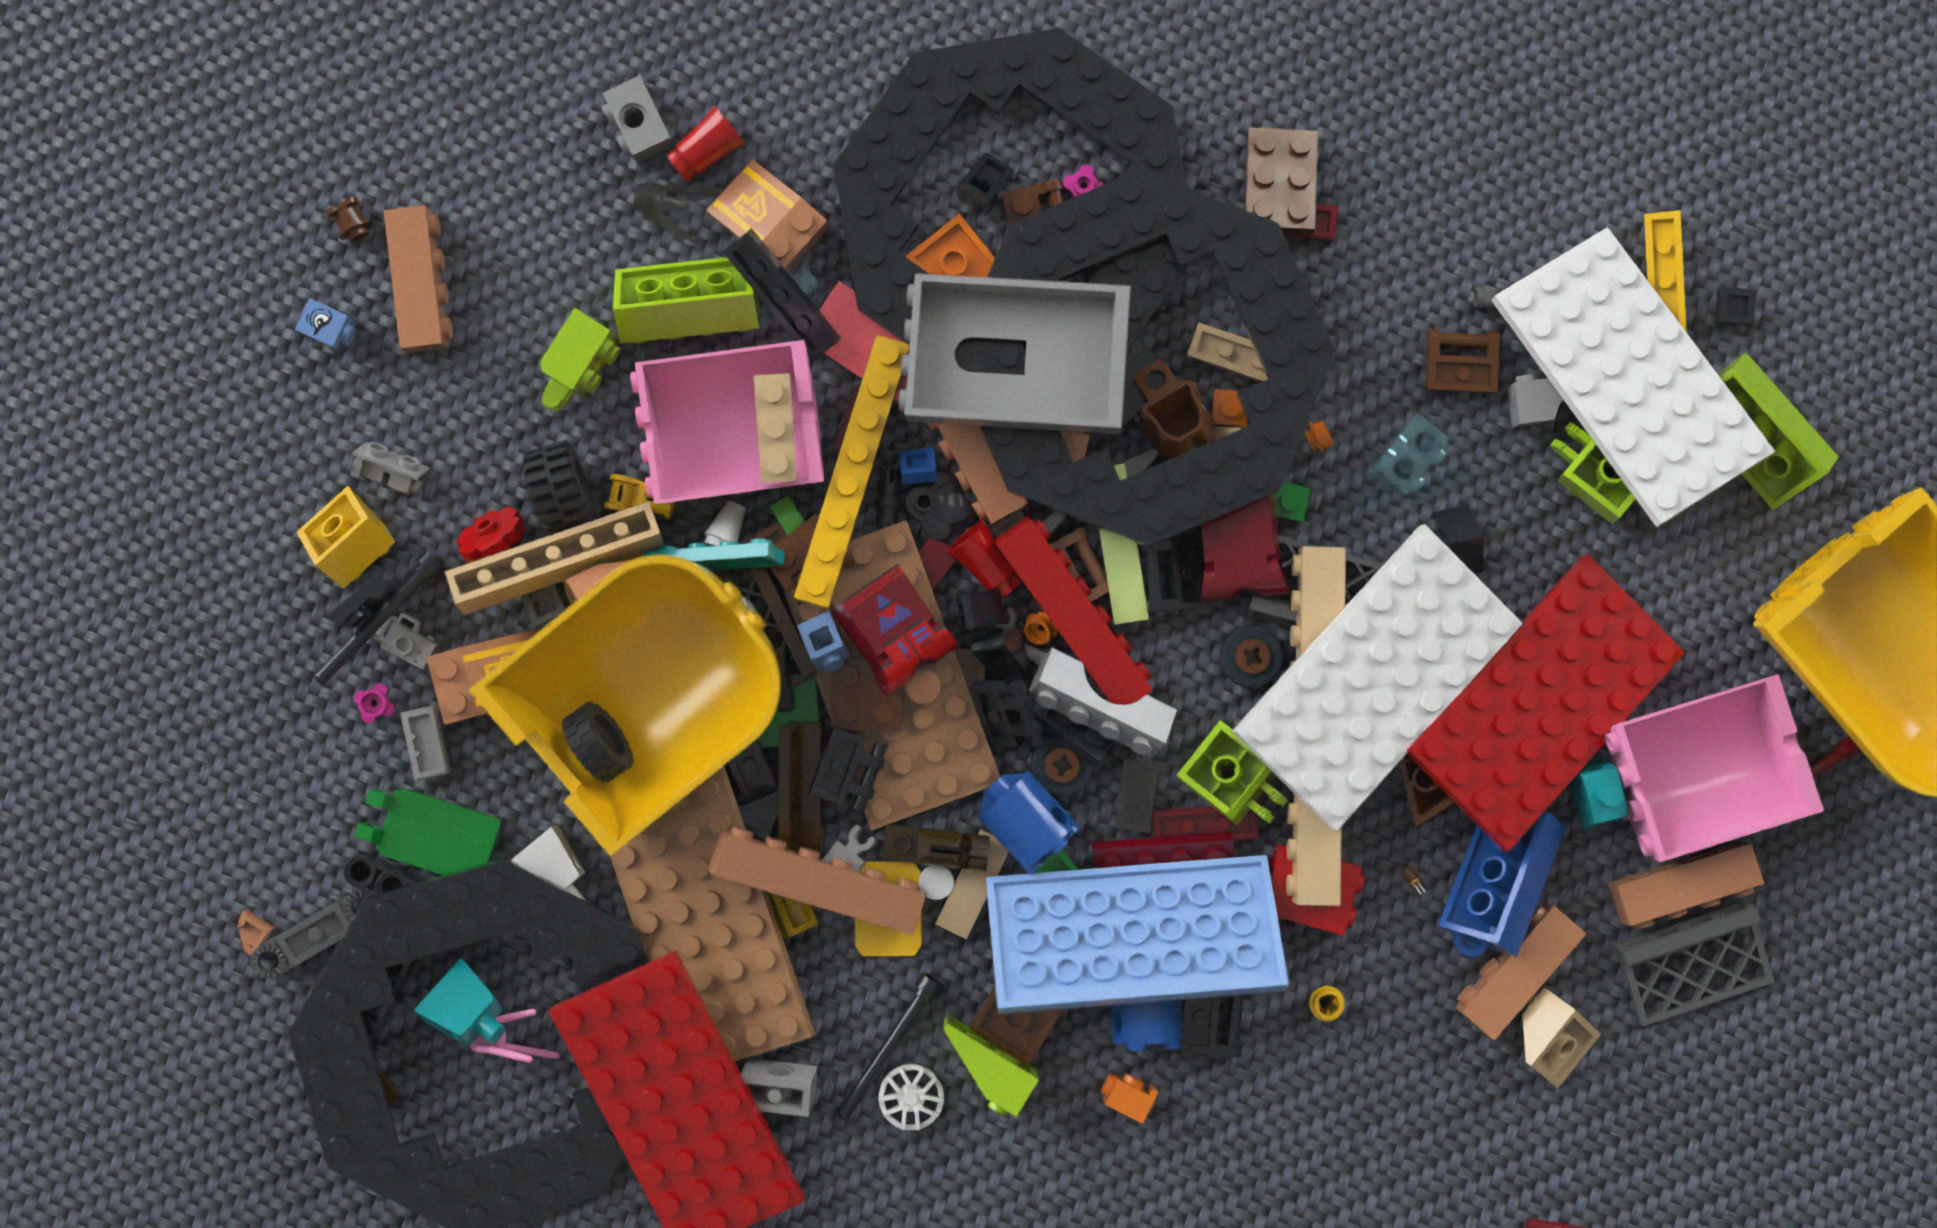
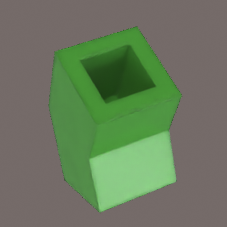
(787, 514)

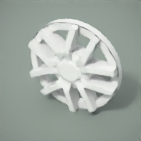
(911, 1097)

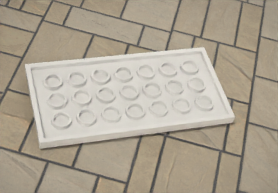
(1632, 376)
(1377, 677)

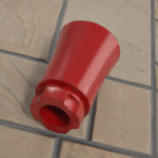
(705, 145)
(984, 560)

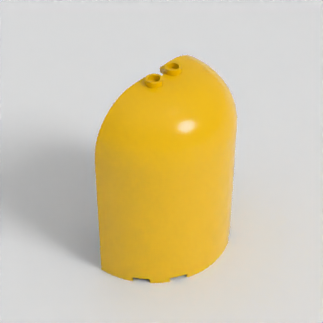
(1865, 636)
(667, 661)

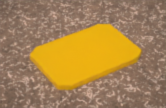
(883, 941)

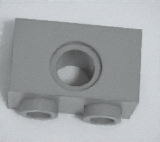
(633, 99)
(781, 1086)

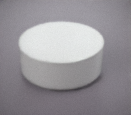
(936, 882)

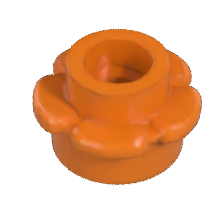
(1319, 436)
(1035, 633)

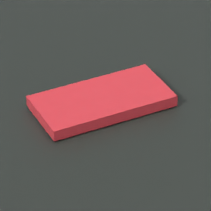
(856, 333)

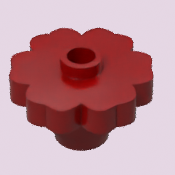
(491, 534)

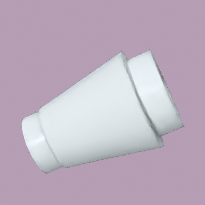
(725, 525)

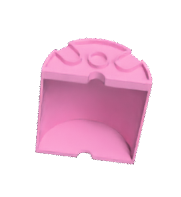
(705, 421)
(1712, 769)

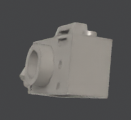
(406, 642)

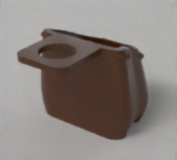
(1175, 415)

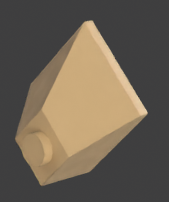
(1555, 1036)

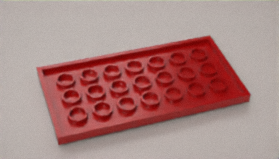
(1545, 702)
(676, 1099)

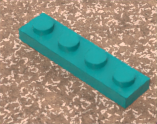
(728, 554)

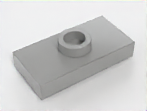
(425, 742)

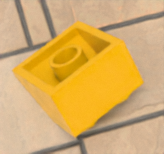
(345, 538)

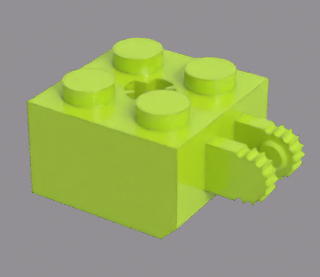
(577, 359)
(1588, 479)
(1232, 795)

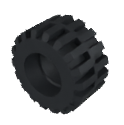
(558, 487)

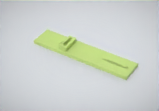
(1123, 573)

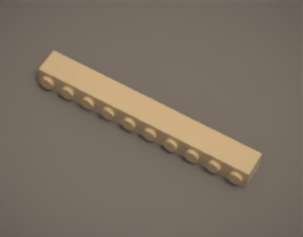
(1314, 845)

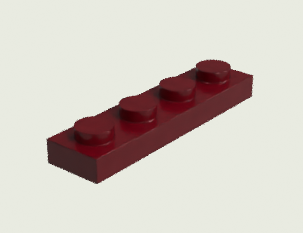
(1162, 850)

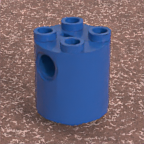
(1026, 819)
(1147, 1024)

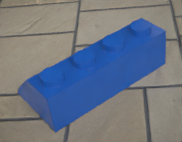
(1501, 889)

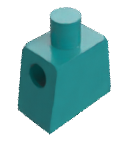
(1599, 794)
(462, 1007)

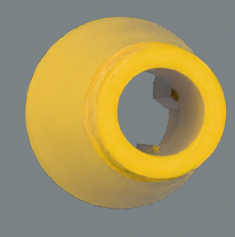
(1332, 1008)

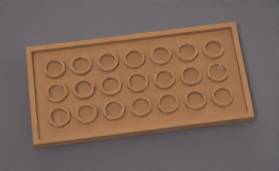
(941, 743)
(716, 925)

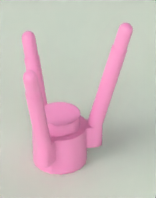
(508, 1050)

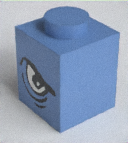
(326, 325)

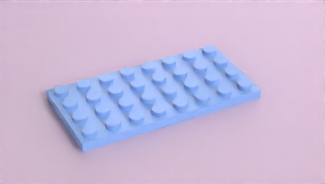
(1134, 934)

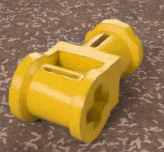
(630, 492)

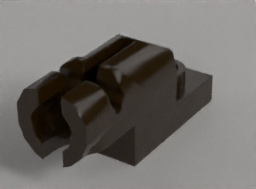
(934, 847)

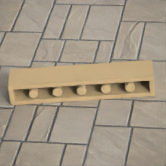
(553, 558)

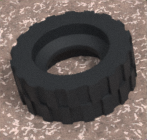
(597, 742)

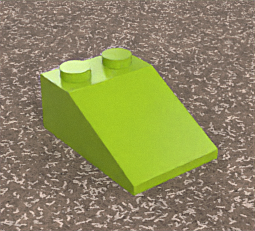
(997, 1073)

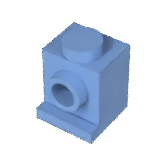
(824, 642)

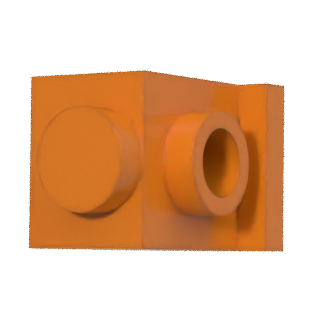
(1129, 1096)

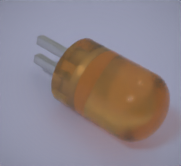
(1412, 878)

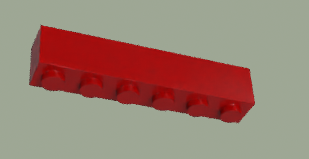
(1072, 613)

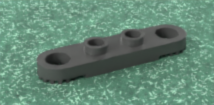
(308, 936)

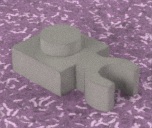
(852, 850)

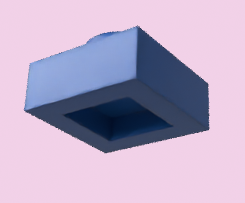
(918, 466)

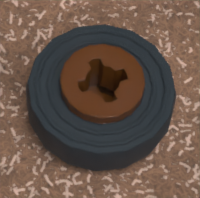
(1235, 659)
(1050, 762)

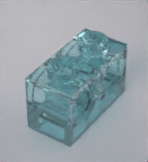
(1404, 450)

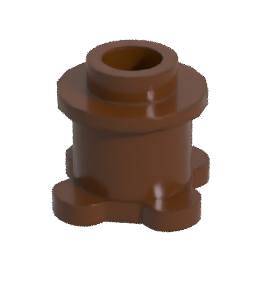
(350, 220)

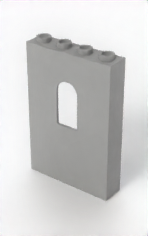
(1070, 362)

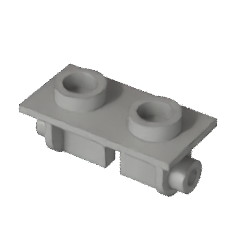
(375, 461)

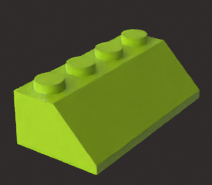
(682, 301)
(1799, 452)

